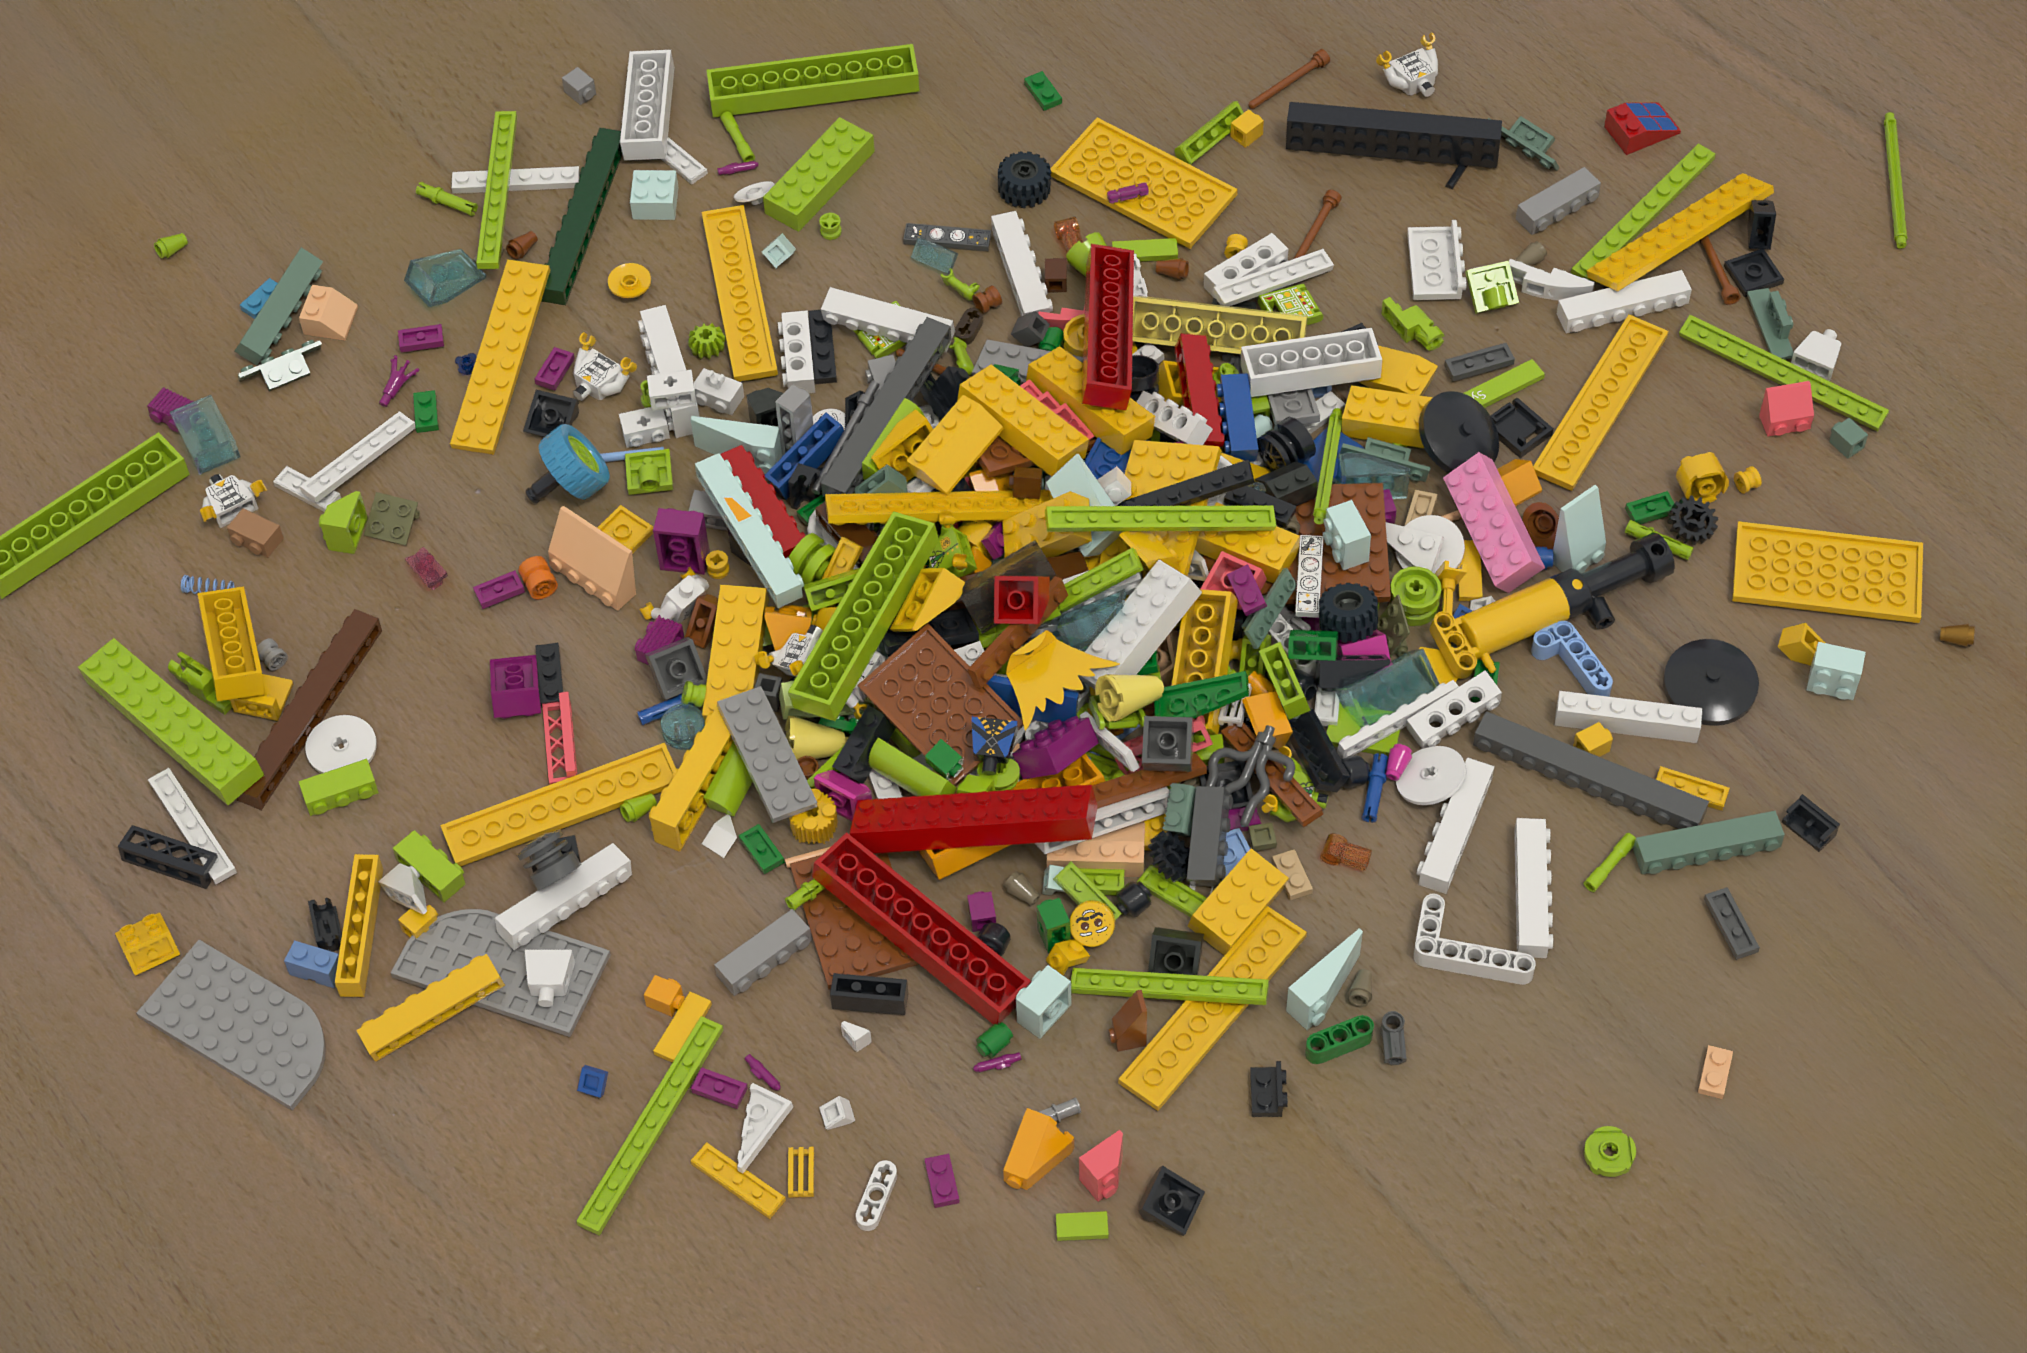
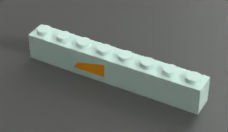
(749, 531)

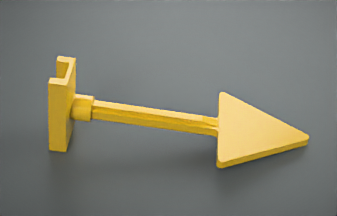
(1449, 579)

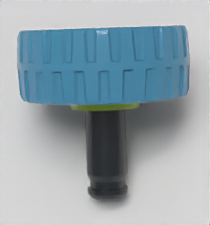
(571, 463)

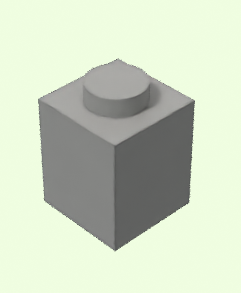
(579, 86)

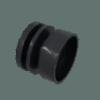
(1144, 376)
(1286, 444)

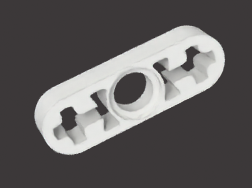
(878, 1206)

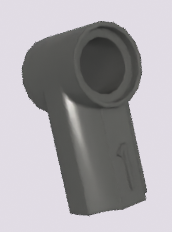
(1393, 1039)

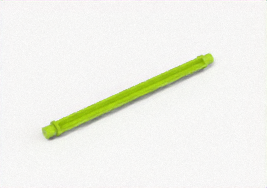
(1896, 189)
(1328, 466)

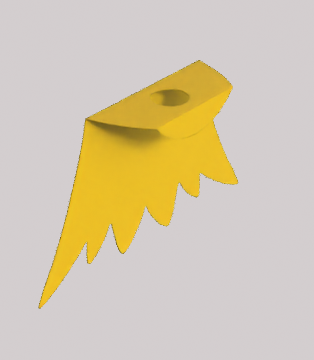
(1047, 672)

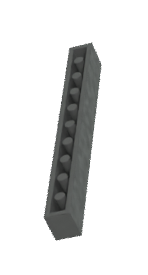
(903, 382)
(1589, 772)

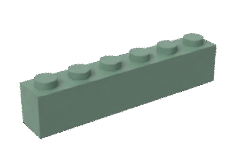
(278, 307)
(1708, 842)

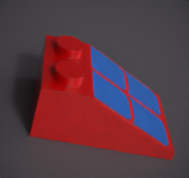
(1639, 125)

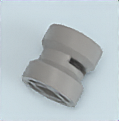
(271, 654)

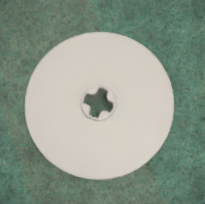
(1453, 543)
(323, 743)
(1432, 775)

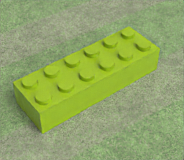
(818, 174)

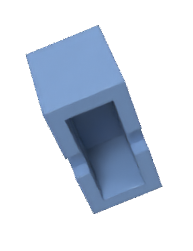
(312, 963)

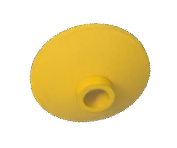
(629, 280)

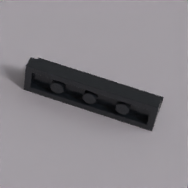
(1319, 750)
(166, 864)

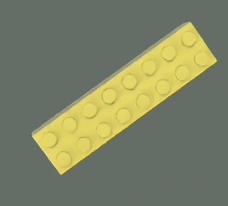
(1224, 326)

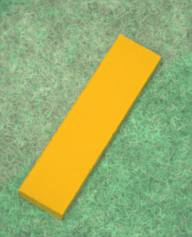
(743, 1185)

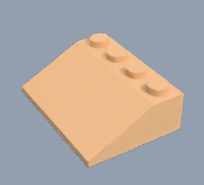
(592, 559)
(1108, 851)

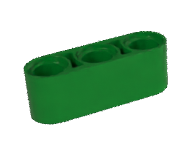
(1346, 1030)

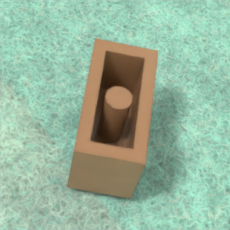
(255, 533)

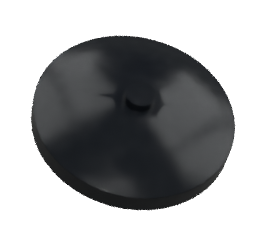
(1456, 429)
(1713, 678)

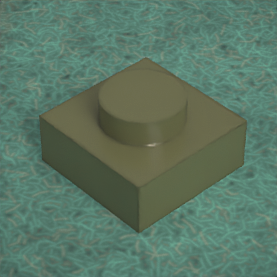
(1262, 836)

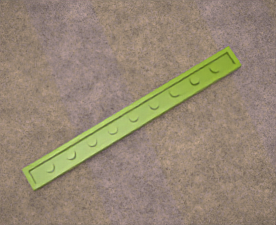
(497, 190)
(1647, 208)
(1783, 372)
(1159, 518)
(649, 1126)

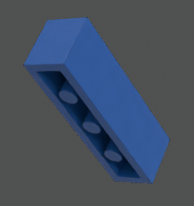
(1238, 417)
(809, 450)

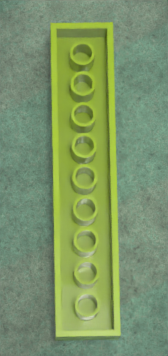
(813, 80)
(88, 511)
(863, 616)
(171, 721)

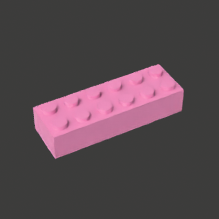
(1493, 522)

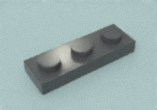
(1479, 362)
(1731, 923)

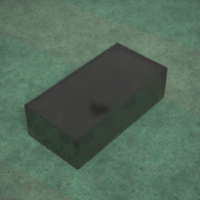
(979, 590)

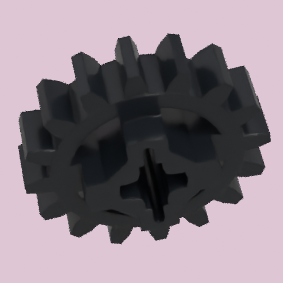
(1692, 522)
(1170, 855)

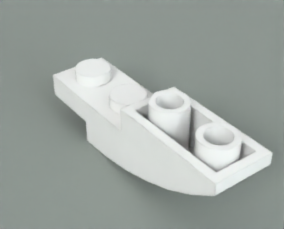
(1549, 286)

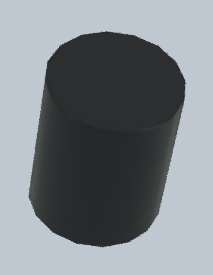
(1601, 613)

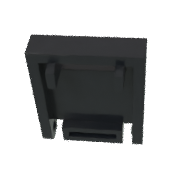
(1518, 425)

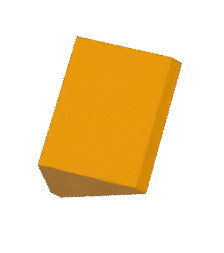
(1520, 480)
(1268, 710)

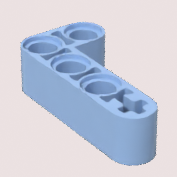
(1595, 681)

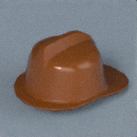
(1541, 524)

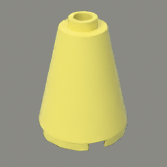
(1126, 694)
(812, 738)

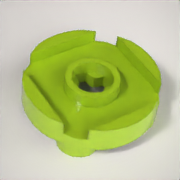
(1609, 1165)

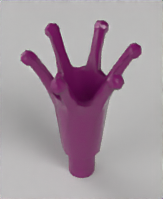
(395, 381)

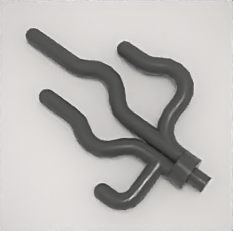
(1256, 756)

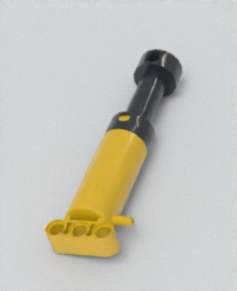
(1544, 604)

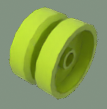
(811, 558)
(1418, 593)

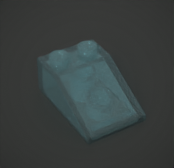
(442, 276)
(205, 434)
(1364, 468)
(1084, 624)

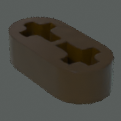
(973, 328)

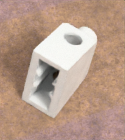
(1818, 353)
(548, 973)

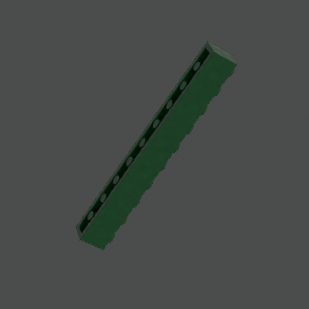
(582, 215)

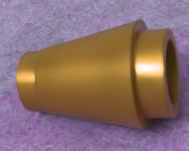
(1958, 634)

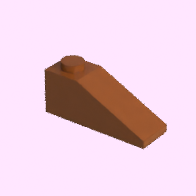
(1130, 1024)

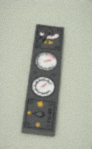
(949, 236)

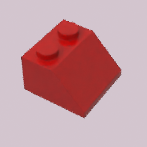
(1020, 599)

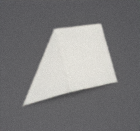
(721, 836)

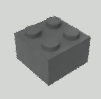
(674, 666)
(1167, 743)

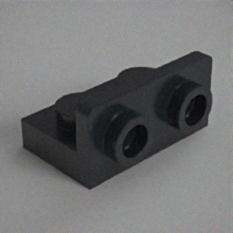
(1266, 1091)

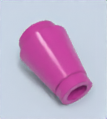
(1398, 760)

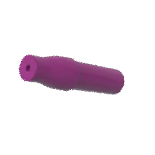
(737, 167)
(999, 1063)
(762, 1073)

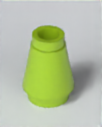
(169, 245)
(637, 807)

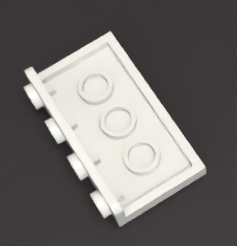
(1436, 262)

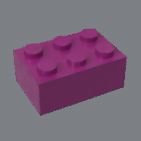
(681, 540)
(1055, 747)

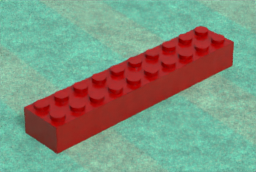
(1108, 327)
(975, 819)
(920, 928)

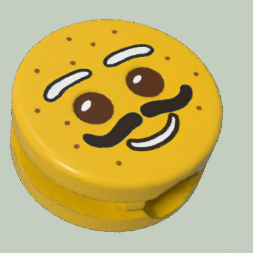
(1092, 923)

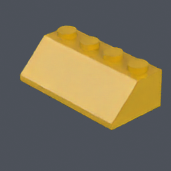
(954, 445)

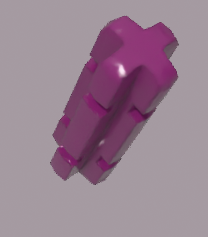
(1127, 192)

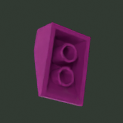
(515, 686)

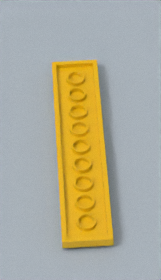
(1679, 232)
(739, 293)
(500, 357)
(1600, 402)
(927, 505)
(558, 805)
(1201, 1024)

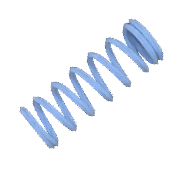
(190, 582)

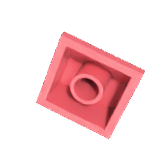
(1787, 409)
(1226, 563)
(1102, 1166)

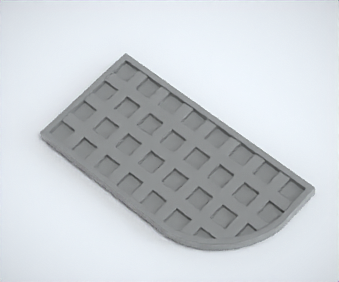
(472, 933)
(240, 1023)

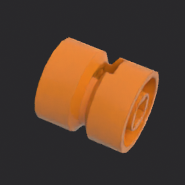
(537, 577)

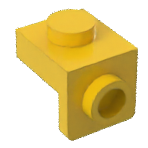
(1066, 955)

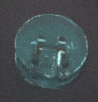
(681, 725)

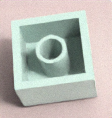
(654, 195)
(1347, 535)
(1835, 671)
(1043, 1001)

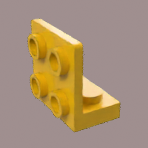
(268, 704)
(147, 943)

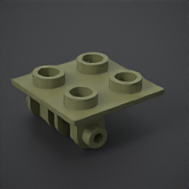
(391, 518)
(1395, 627)

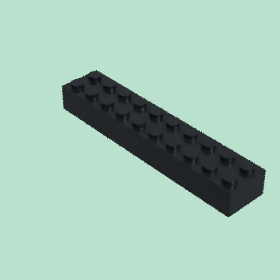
(1393, 134)

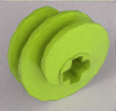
(1005, 777)

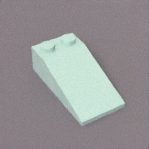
(723, 435)
(1078, 478)
(1580, 533)
(1316, 990)

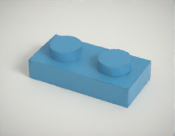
(257, 299)

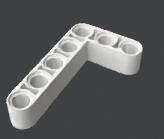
(1465, 951)

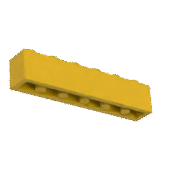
(359, 926)
(430, 1007)

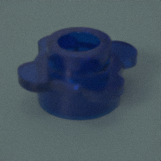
(466, 363)

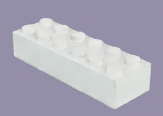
(647, 105)
(665, 357)
(1311, 362)
(1143, 621)

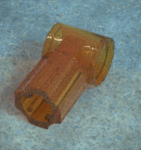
(1068, 232)
(1338, 850)

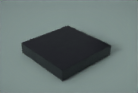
(1753, 272)

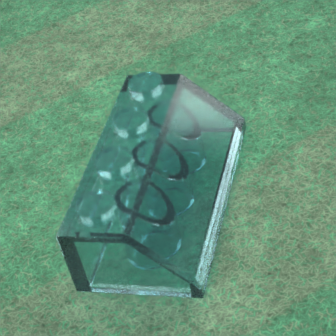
(1388, 688)

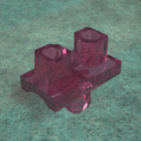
(427, 568)

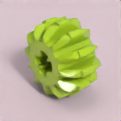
(706, 341)

